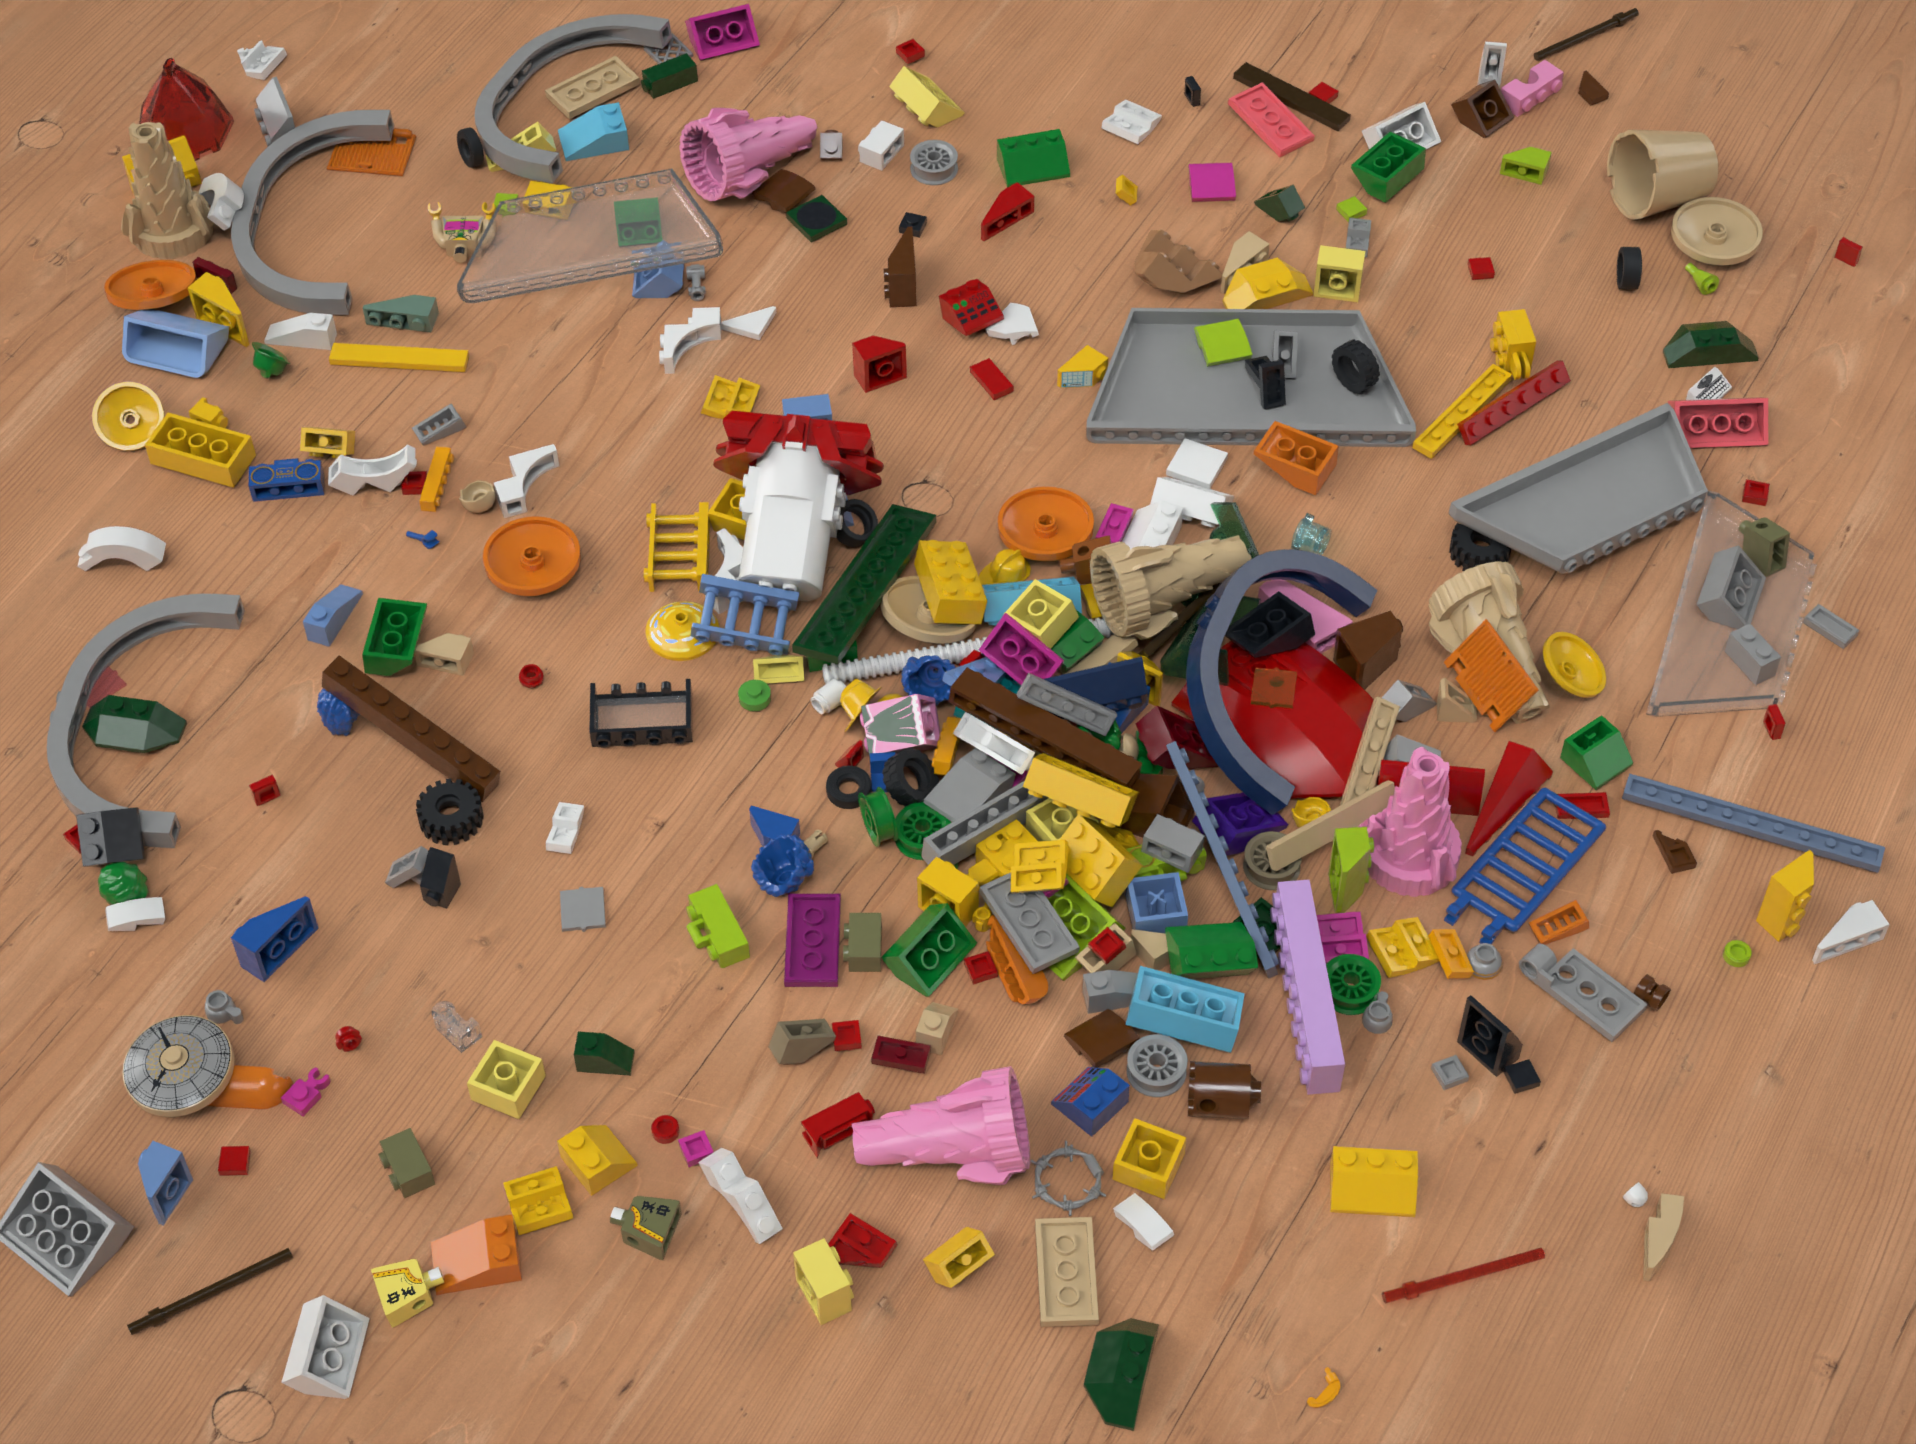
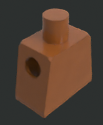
(1081, 558)

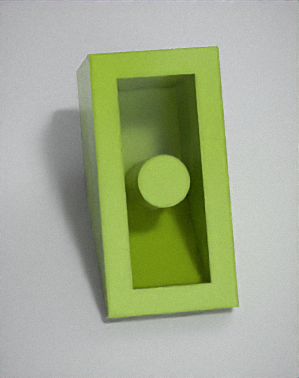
(1526, 164)

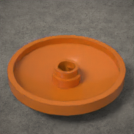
(149, 284)
(1045, 523)
(531, 556)

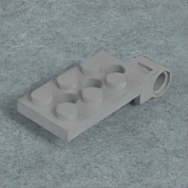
(1541, 968)

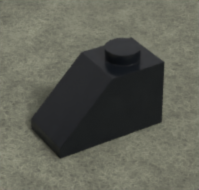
(439, 878)

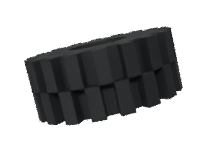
(1470, 554)
(451, 826)

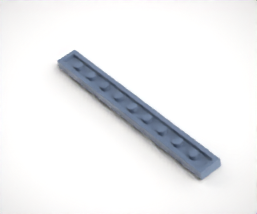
(1754, 823)
(1228, 867)

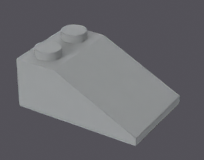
(969, 785)

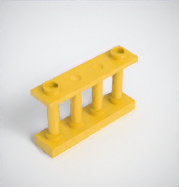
(699, 555)

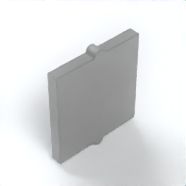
(582, 909)

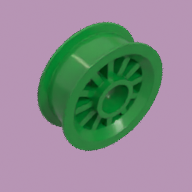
(878, 816)
(914, 825)
(1357, 971)

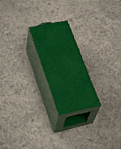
(669, 76)

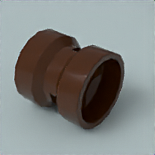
(1652, 992)

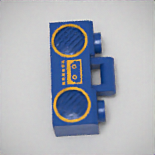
(286, 479)

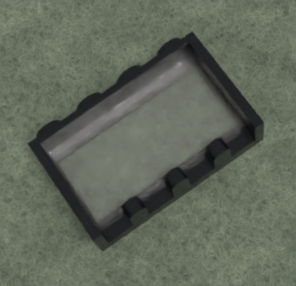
(640, 716)

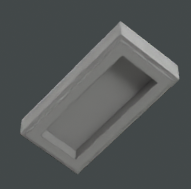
(1831, 626)

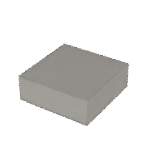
(1450, 1072)

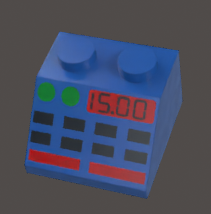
(1093, 1098)

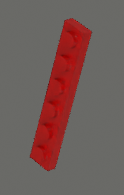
(1513, 402)

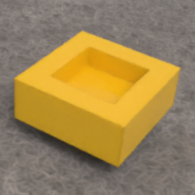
(1126, 190)

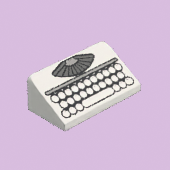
(1711, 386)

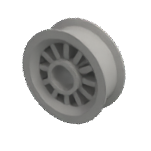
(933, 162)
(1156, 1080)

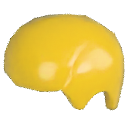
(1309, 810)

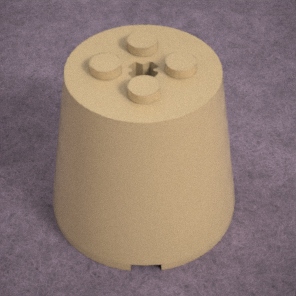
(1660, 170)

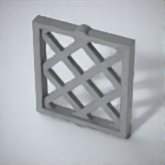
(649, 50)

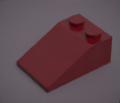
(1164, 727)

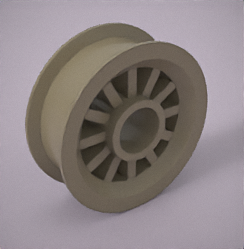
(1257, 864)

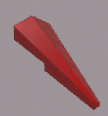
(1516, 779)

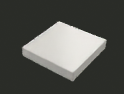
(1196, 463)

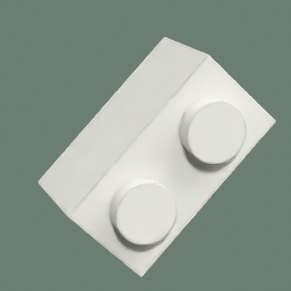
(881, 145)

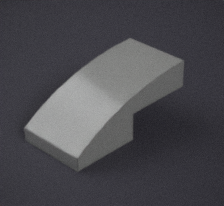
(1358, 234)

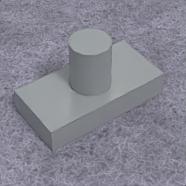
(407, 867)

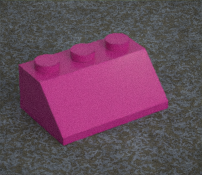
(722, 32)
(1019, 651)

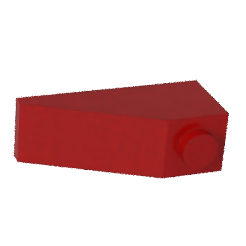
(1009, 207)

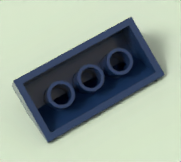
(1110, 685)

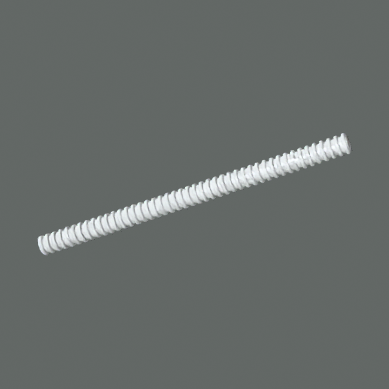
(896, 662)

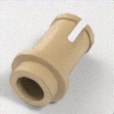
(815, 842)

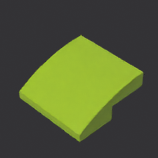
(1223, 342)

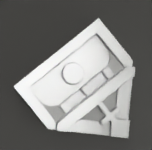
(261, 60)
(1016, 324)

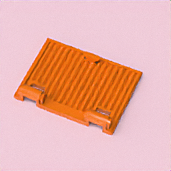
(374, 156)
(1490, 676)

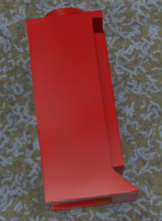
(836, 1122)

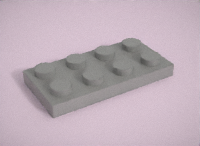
(1029, 924)

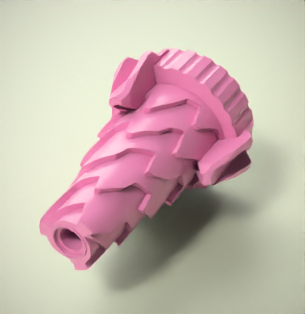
(729, 151)
(1414, 835)
(971, 1126)

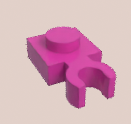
(305, 1095)

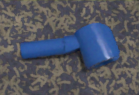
(428, 540)

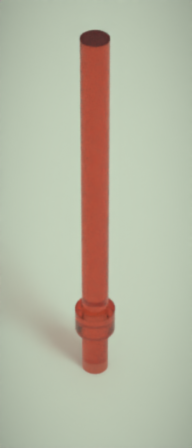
(1412, 1289)

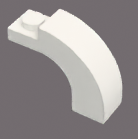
(223, 197)
(122, 543)

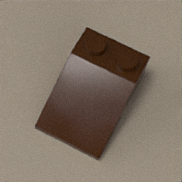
(901, 273)

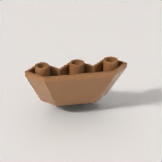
(1172, 265)

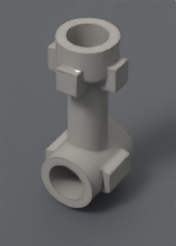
(696, 273)

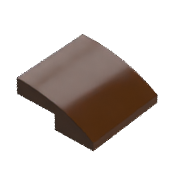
(783, 190)
(1102, 1038)

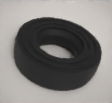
(470, 147)
(843, 774)

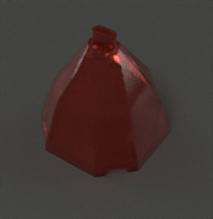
(187, 109)

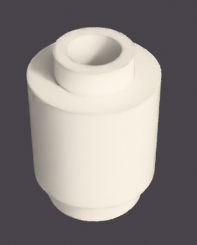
(828, 696)

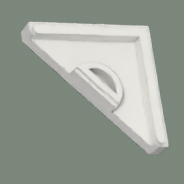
(752, 324)

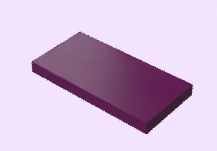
(812, 940)

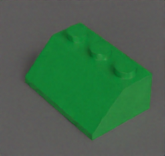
(1033, 157)
(1389, 166)
(393, 636)
(929, 949)
(1211, 950)

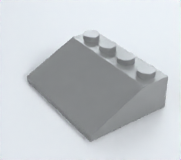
(62, 1228)

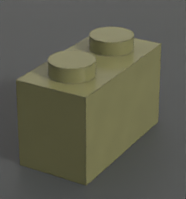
(864, 942)
(407, 1163)

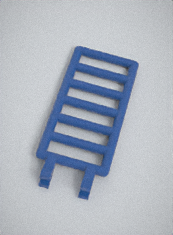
(1526, 909)

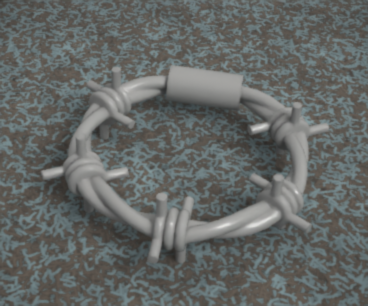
(1068, 1205)

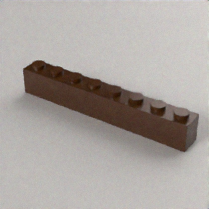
(409, 727)
(1041, 729)

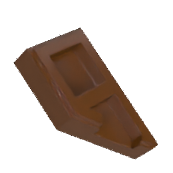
(1592, 90)
(1675, 853)

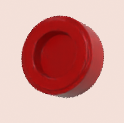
(665, 1129)

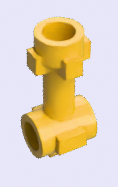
(981, 918)

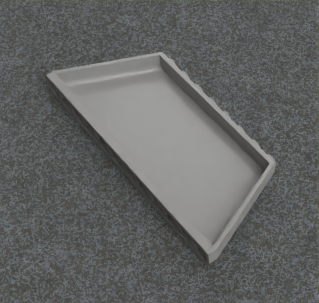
(1591, 494)

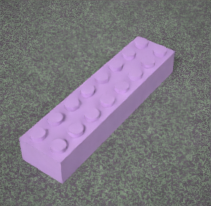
(1308, 987)

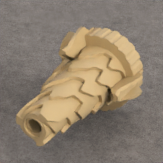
(166, 212)
(1143, 582)
(1492, 594)

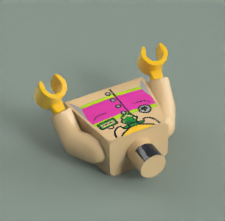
(459, 233)

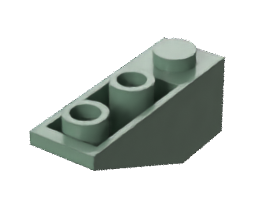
(406, 312)

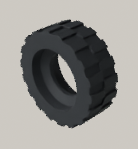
(1365, 362)
(896, 782)

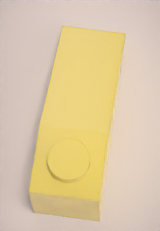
(535, 137)

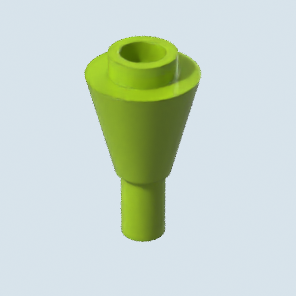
(1705, 281)

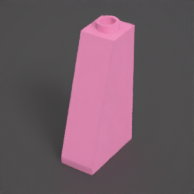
(1324, 618)

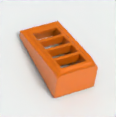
(1564, 912)

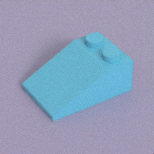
(595, 133)

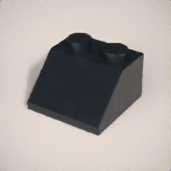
(110, 837)

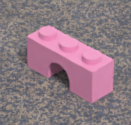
(1542, 82)

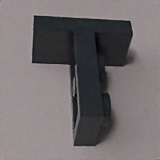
(1269, 378)

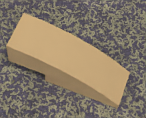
(1661, 1233)

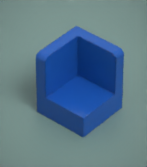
(877, 763)

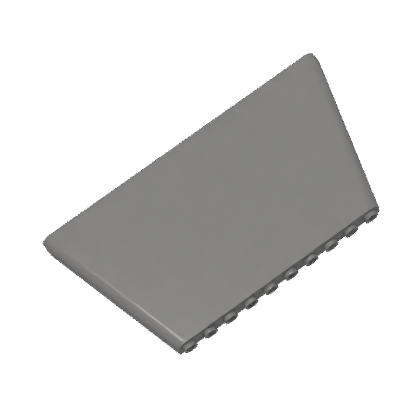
(1166, 393)

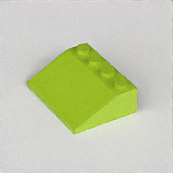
(1083, 919)

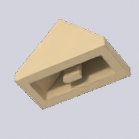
(1454, 704)
(1151, 948)

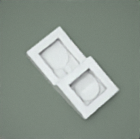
(565, 827)
(135, 912)
(1144, 1220)

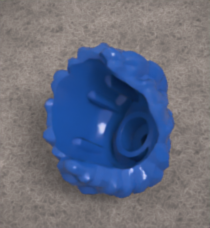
(922, 678)
(335, 713)
(782, 865)

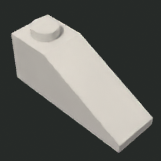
(1492, 62)
(304, 331)
(1857, 928)

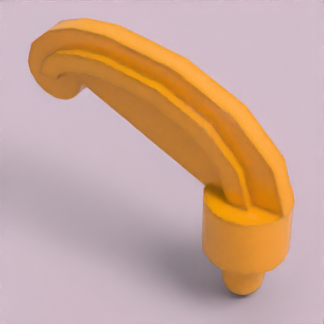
(1328, 1393)

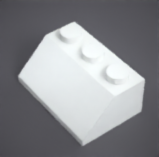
(1411, 123)
(1191, 497)
(1154, 525)
(325, 1349)

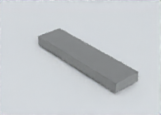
(1066, 704)

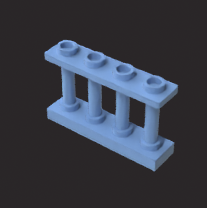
(737, 592)

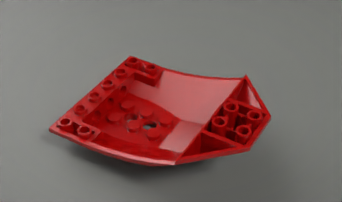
(1307, 743)

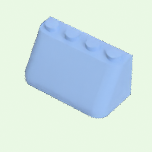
(172, 342)

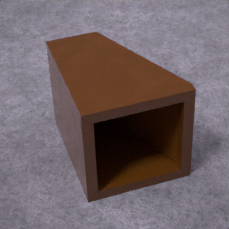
(1368, 647)
(1158, 795)

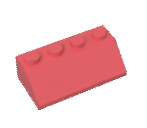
(1723, 421)

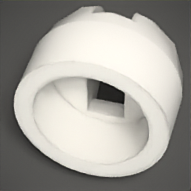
(1636, 1195)

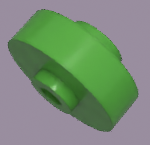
(754, 695)

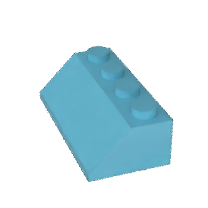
(1003, 595)
(1185, 1009)

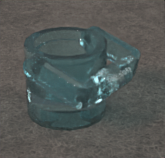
(1311, 536)

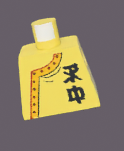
(405, 1289)

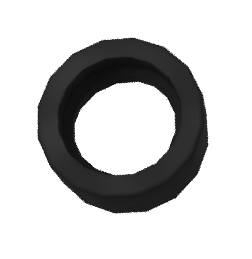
(1629, 267)
(868, 519)

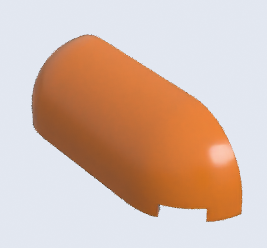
(1014, 973)
(253, 1089)

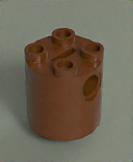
(1222, 1090)

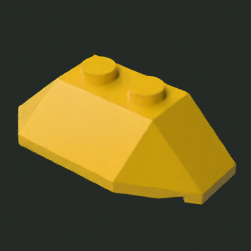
(1266, 286)

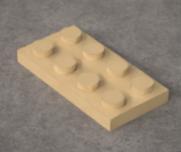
(592, 87)
(1066, 1272)

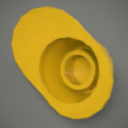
(1006, 567)
(855, 696)

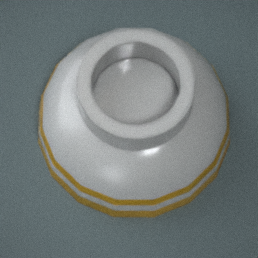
(1485, 961)

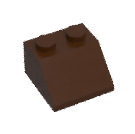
(1483, 109)

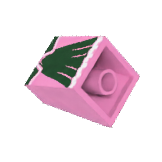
(901, 724)

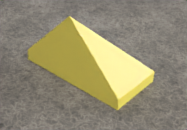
(779, 669)

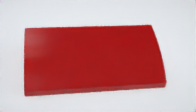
(1464, 785)

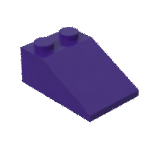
(1240, 820)

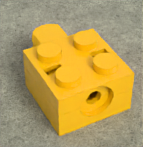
(1513, 343)
(997, 852)

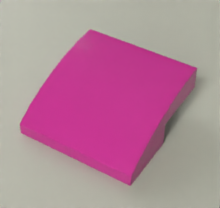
(1212, 182)
(1342, 935)

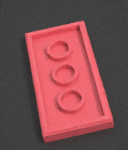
(1271, 119)

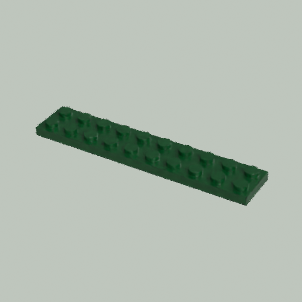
(864, 584)

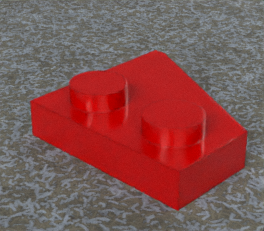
(861, 1244)

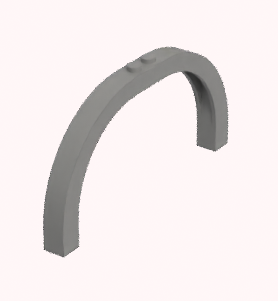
(587, 32)
(270, 164)
(129, 630)

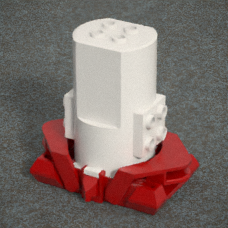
(794, 491)

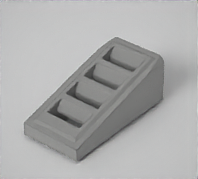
(443, 416)

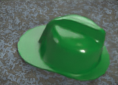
(268, 360)

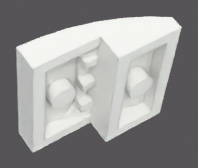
(1131, 121)

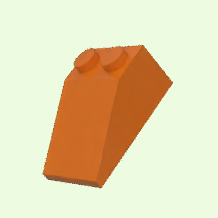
(1298, 456)
(478, 1255)

